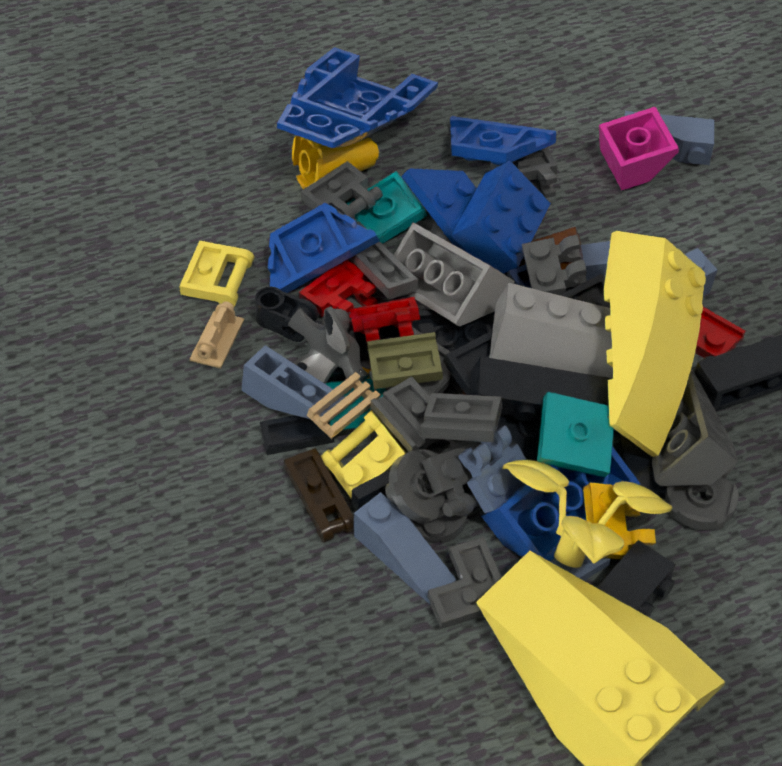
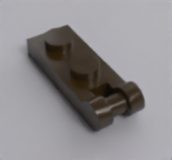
(319, 494)

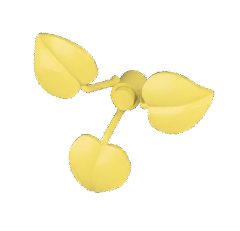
(579, 536)

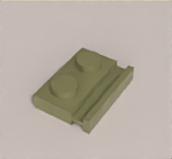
(404, 357)

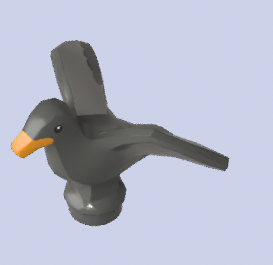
(329, 345)

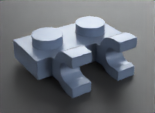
(489, 481)

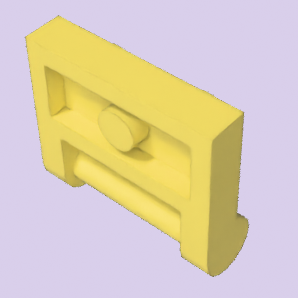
(207, 268)
(371, 461)

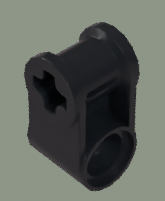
(276, 309)

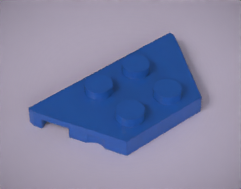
(496, 141)
(442, 194)
(314, 246)

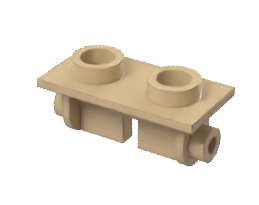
(218, 336)

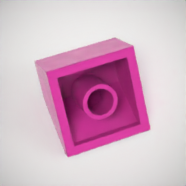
(636, 147)

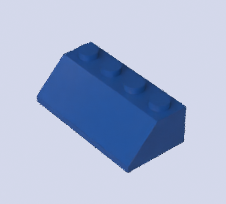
(531, 516)

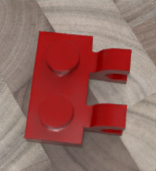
(337, 285)
(397, 313)

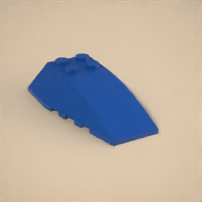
(344, 109)

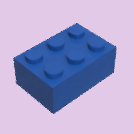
(501, 218)

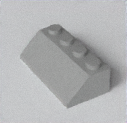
(450, 278)
(551, 331)

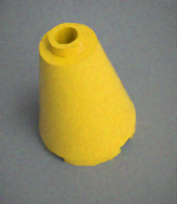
(319, 160)

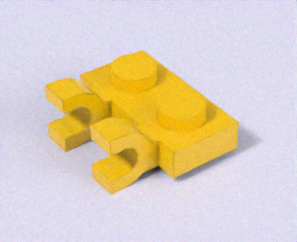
(598, 500)

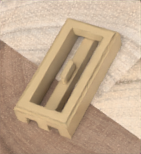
(360, 389)

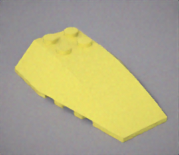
(654, 334)
(593, 664)

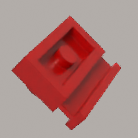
(717, 335)

